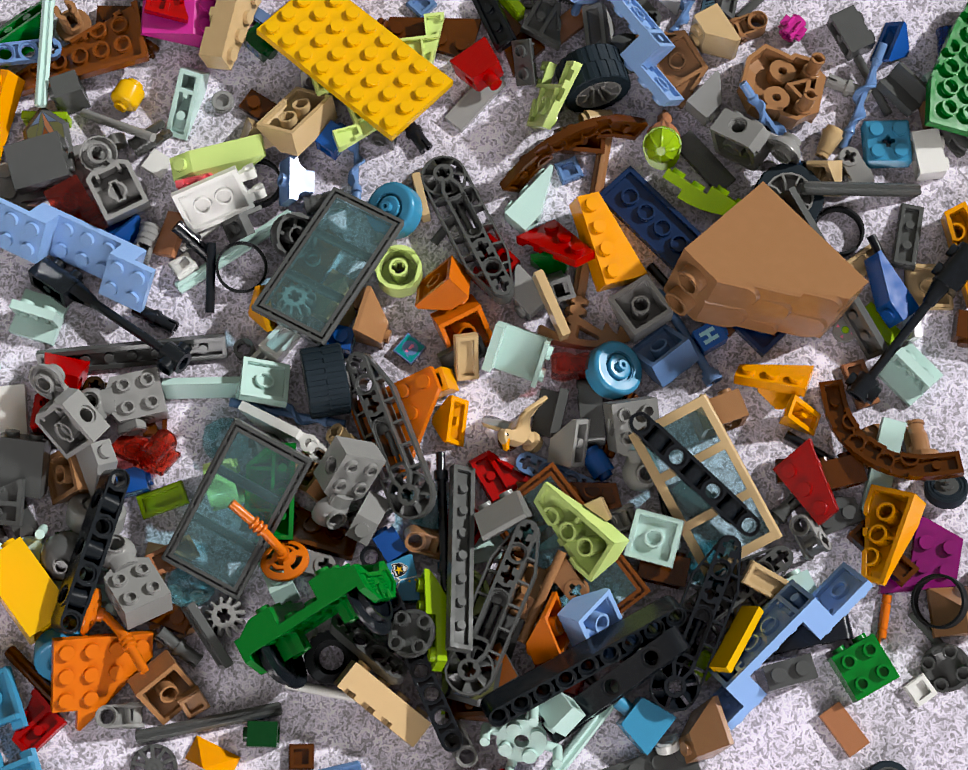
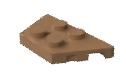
(683, 65)

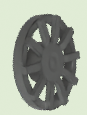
(154, 763)

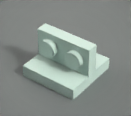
(37, 317)
(909, 374)
(263, 382)
(654, 538)

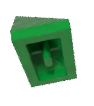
(547, 263)

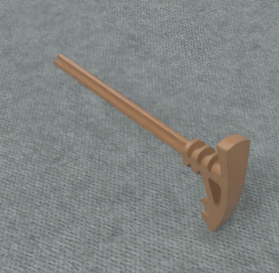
(576, 308)

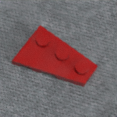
(559, 242)

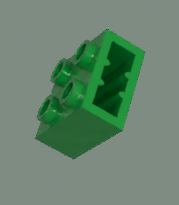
(862, 667)

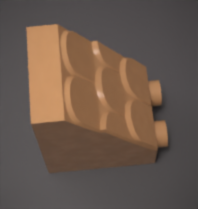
(763, 272)

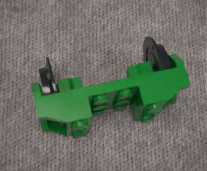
(277, 637)

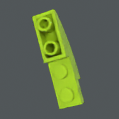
(693, 193)
(434, 604)

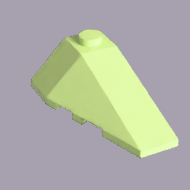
(218, 157)
(584, 535)

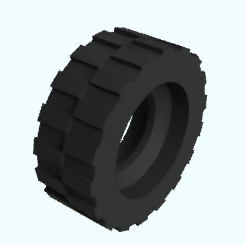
(312, 661)

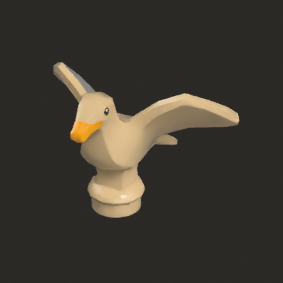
(517, 431)

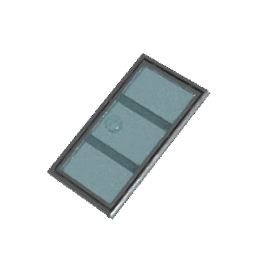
(328, 266)
(213, 539)

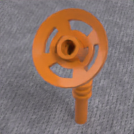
(281, 555)
(127, 641)

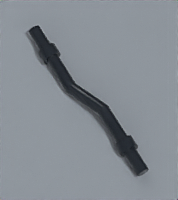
(441, 477)

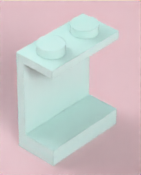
(518, 352)

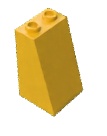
(26, 589)

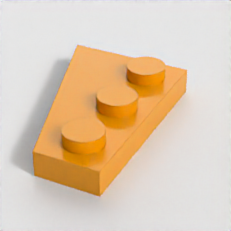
(778, 378)

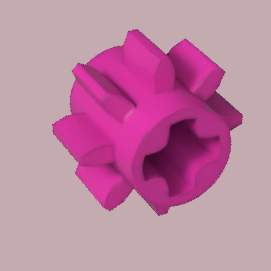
(792, 28)

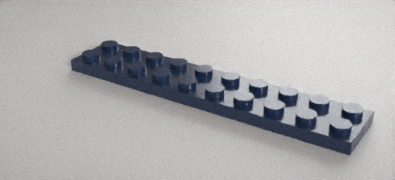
(664, 233)

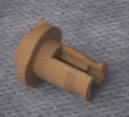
(69, 17)
(916, 438)

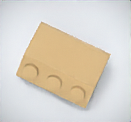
(297, 120)

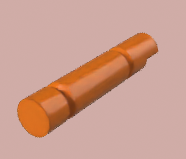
(884, 617)

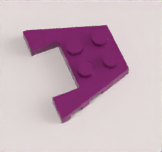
(934, 552)

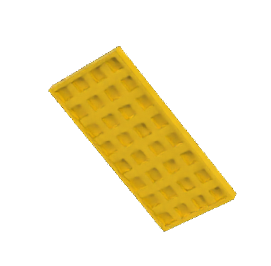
(356, 61)

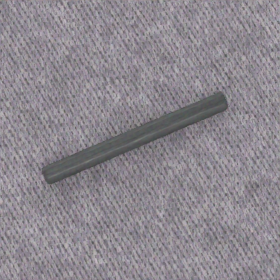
(860, 189)
(208, 722)

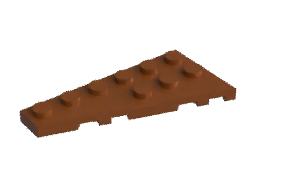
(98, 49)

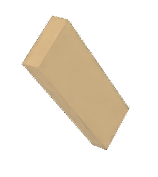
(551, 305)

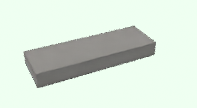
(471, 106)

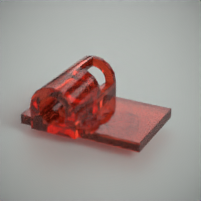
(73, 199)
(152, 454)

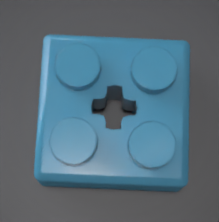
(876, 152)

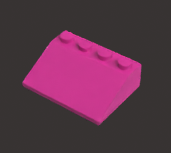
(178, 32)

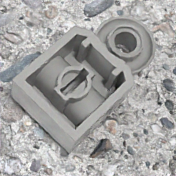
(750, 142)
(112, 181)
(131, 397)
(68, 416)
(617, 431)
(345, 476)
(134, 584)

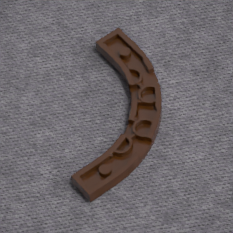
(572, 135)
(875, 454)

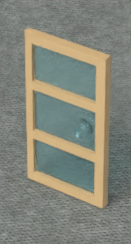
(704, 436)

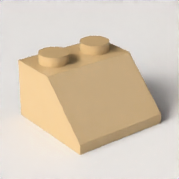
(714, 33)

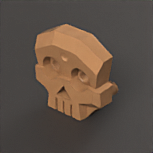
(796, 89)

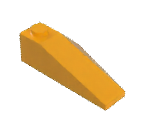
(889, 526)

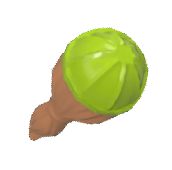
(662, 143)

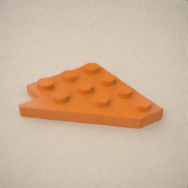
(419, 396)
(91, 671)

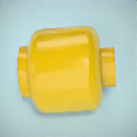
(127, 95)

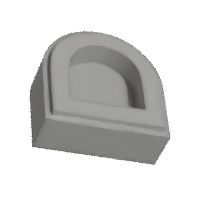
(132, 427)

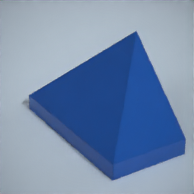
(896, 38)
(126, 229)

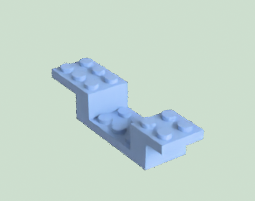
(645, 51)
(80, 244)
(780, 619)

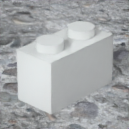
(928, 155)

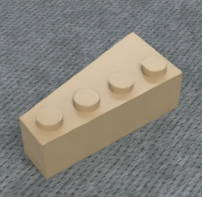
(226, 32)
(382, 702)

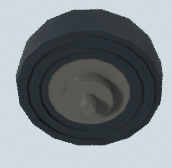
(946, 492)

